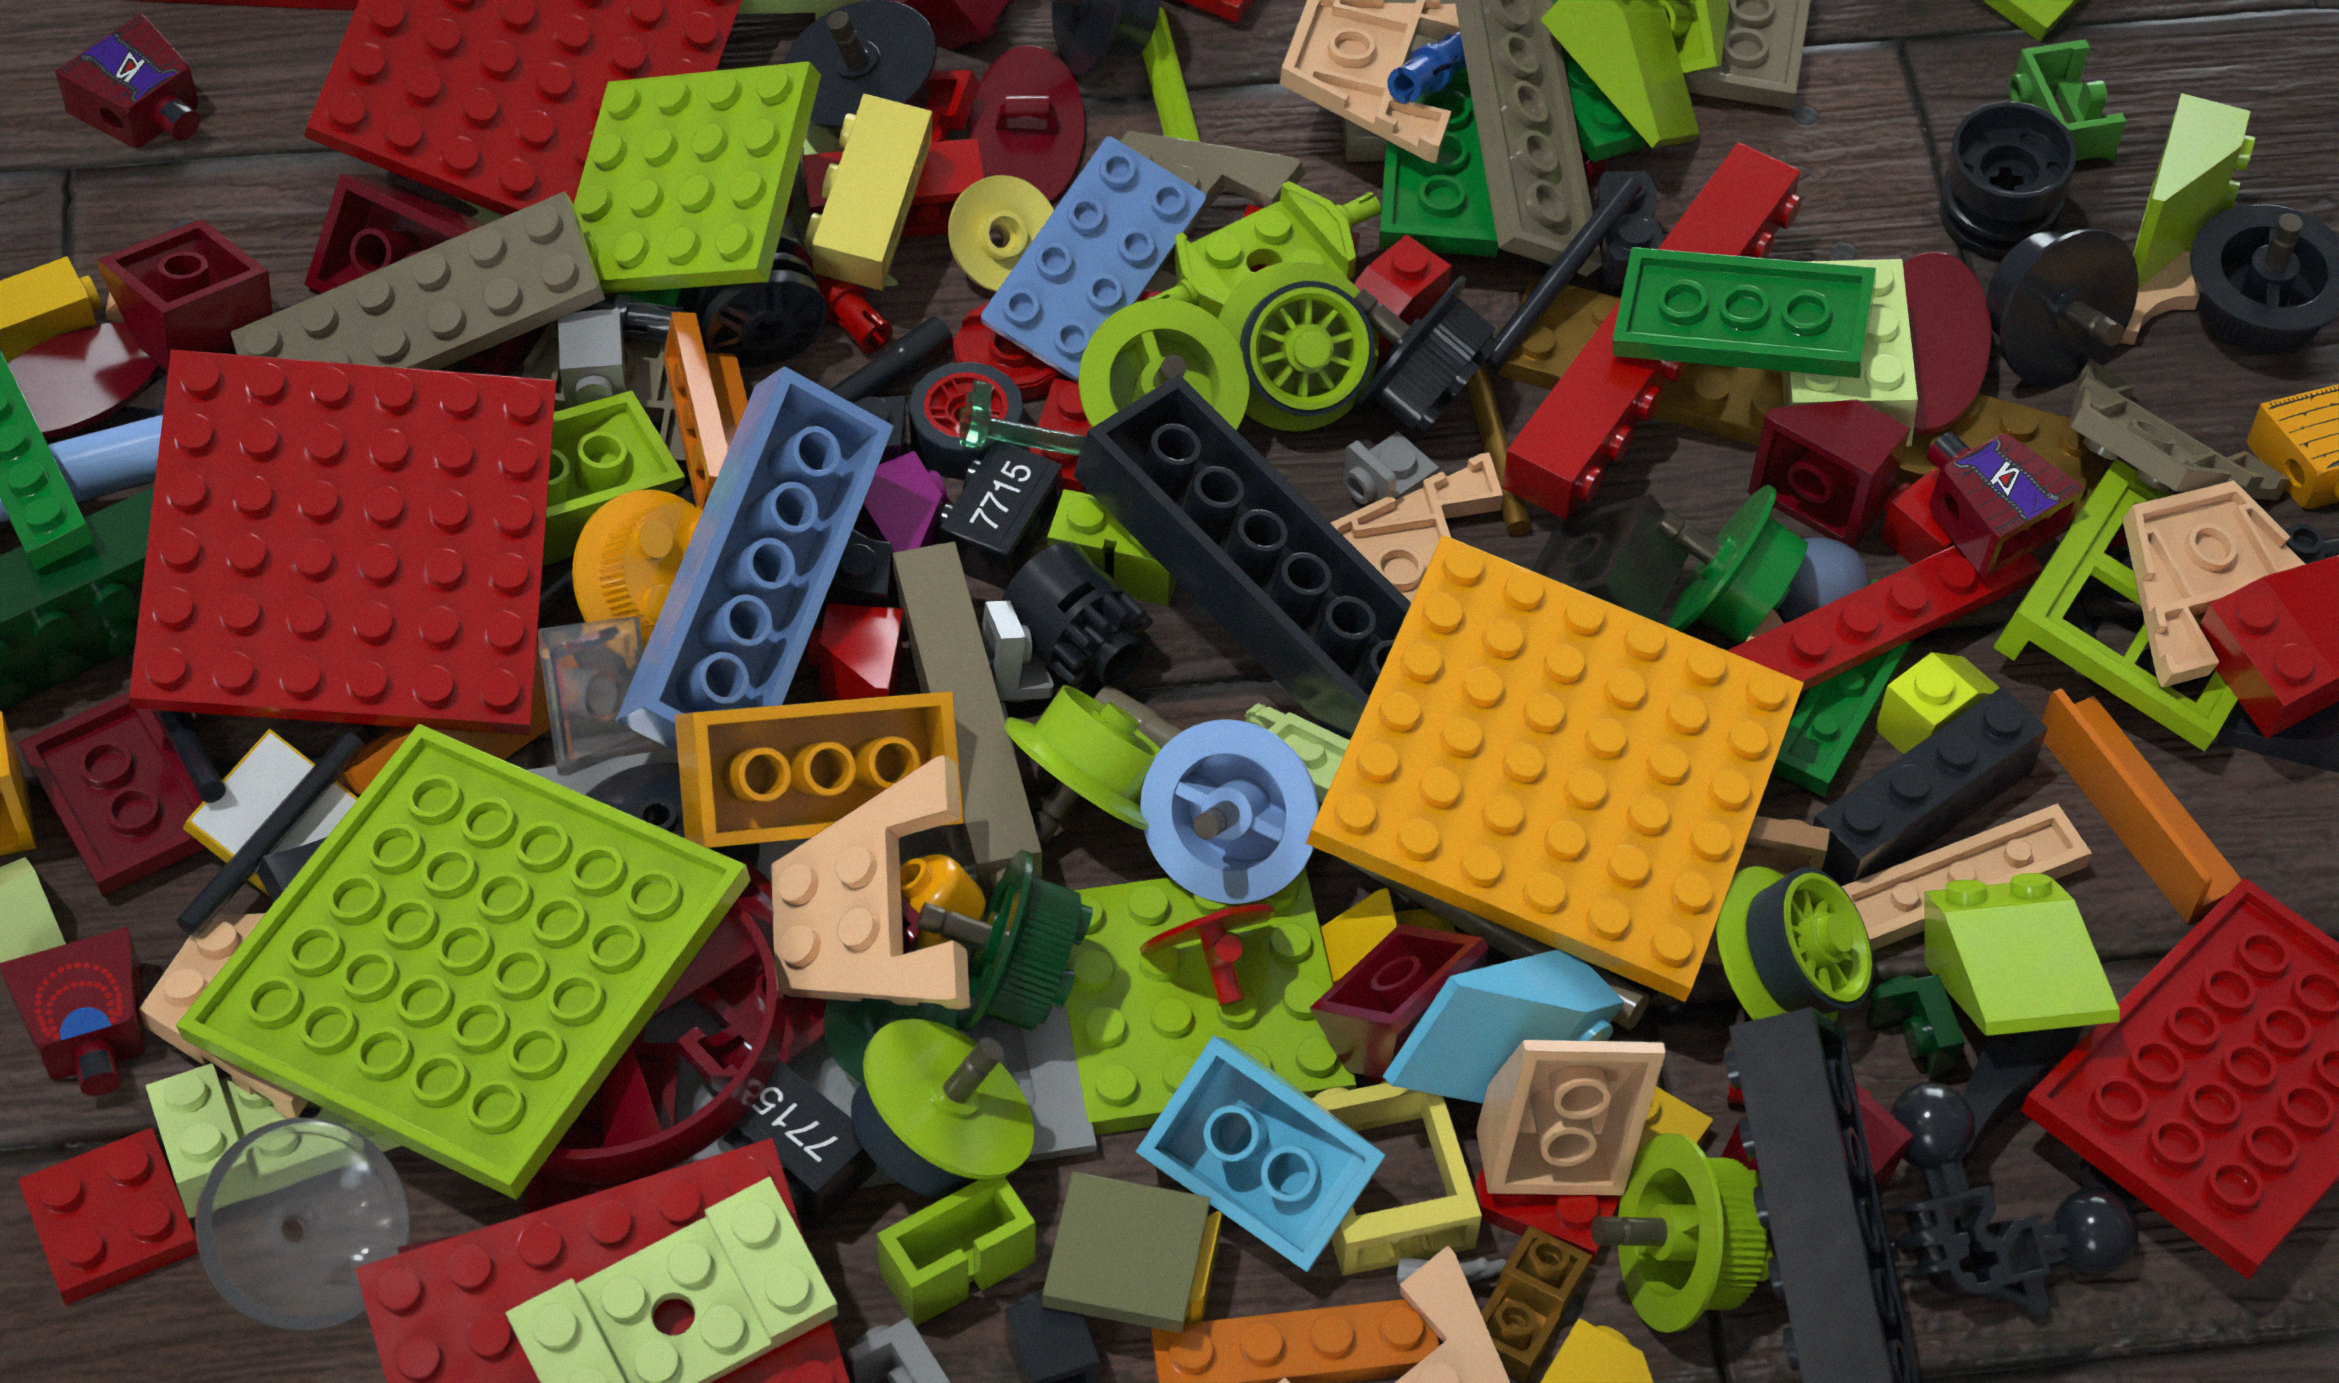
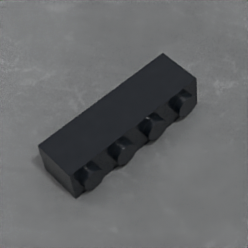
(1931, 788)

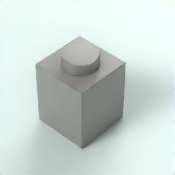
(591, 356)

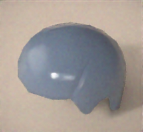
(1825, 575)

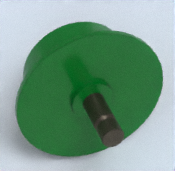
(1739, 572)

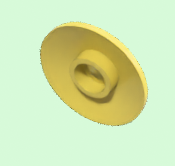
(1002, 204)

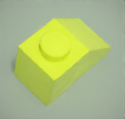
(1930, 698)

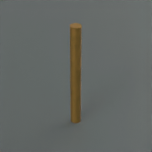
(1496, 444)

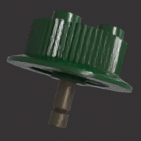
(1018, 948)

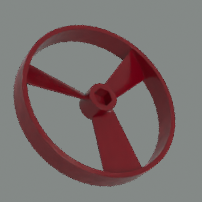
(630, 1129)

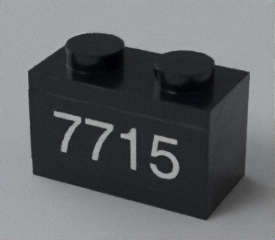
(1001, 512)
(812, 1140)

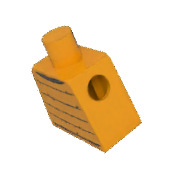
(2302, 442)

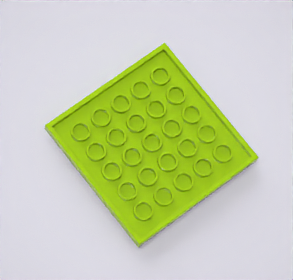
(465, 958)

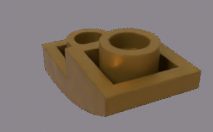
(1532, 1298)

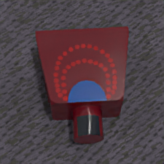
(82, 1007)

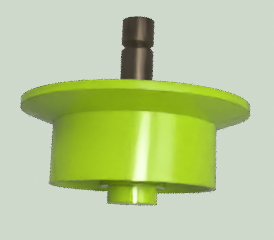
(1093, 755)

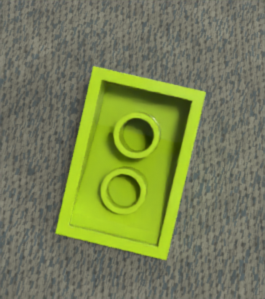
(1632, 60)
(2191, 180)
(596, 456)
(2016, 955)

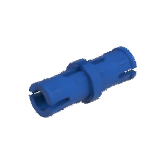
(1429, 69)

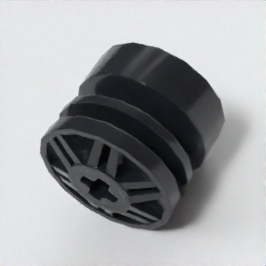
(2006, 177)
(765, 319)

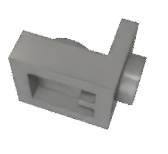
(1387, 469)
(1013, 665)
(895, 1354)

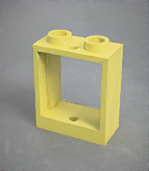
(1415, 1229)

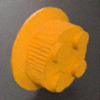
(632, 556)

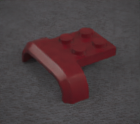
(739, 1000)

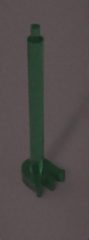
(978, 425)

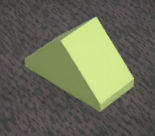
(25, 913)

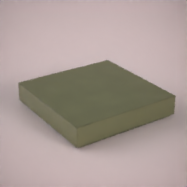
(1126, 1252)

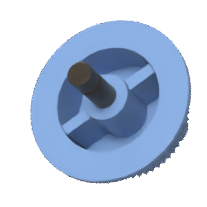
(1229, 811)

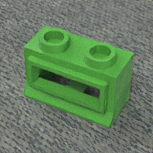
(2059, 71)

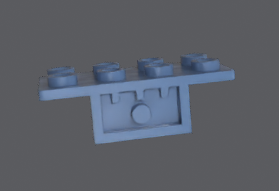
(1092, 255)

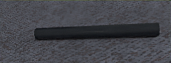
(1564, 270)
(189, 750)
(270, 834)

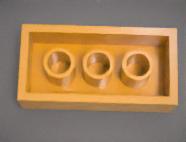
(804, 764)

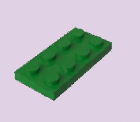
(1444, 201)
(1745, 312)

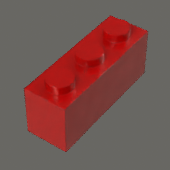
(945, 175)

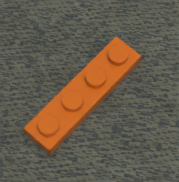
(1301, 1346)

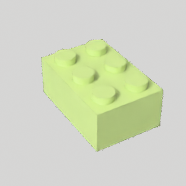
(1888, 363)

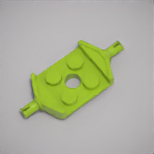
(1292, 229)

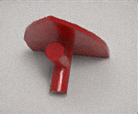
(1219, 948)

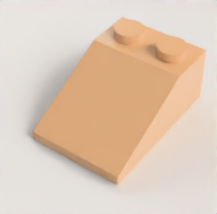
(1567, 1116)

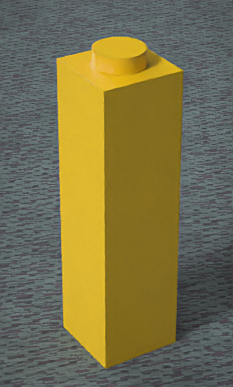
(44, 305)

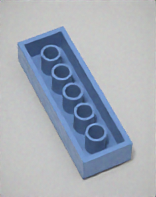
(758, 557)

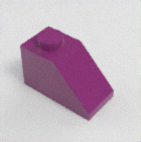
(903, 504)

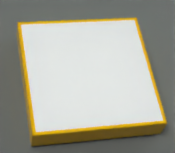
(254, 792)

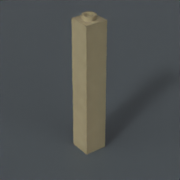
(953, 658)

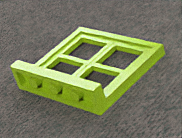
(2045, 604)

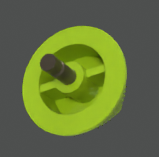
(1154, 343)
(1686, 1233)

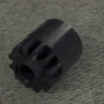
(1078, 617)

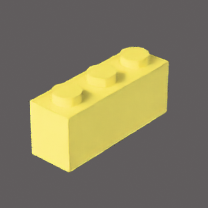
(869, 191)

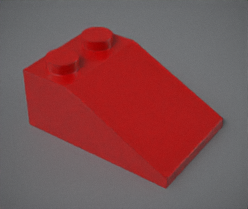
(2280, 643)

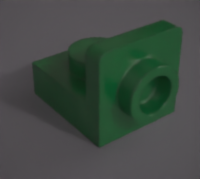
(1926, 1021)

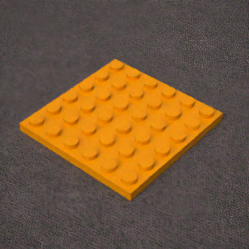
(1559, 767)

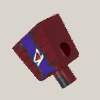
(131, 86)
(1999, 499)

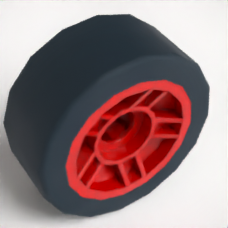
(936, 411)

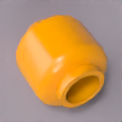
(943, 884)

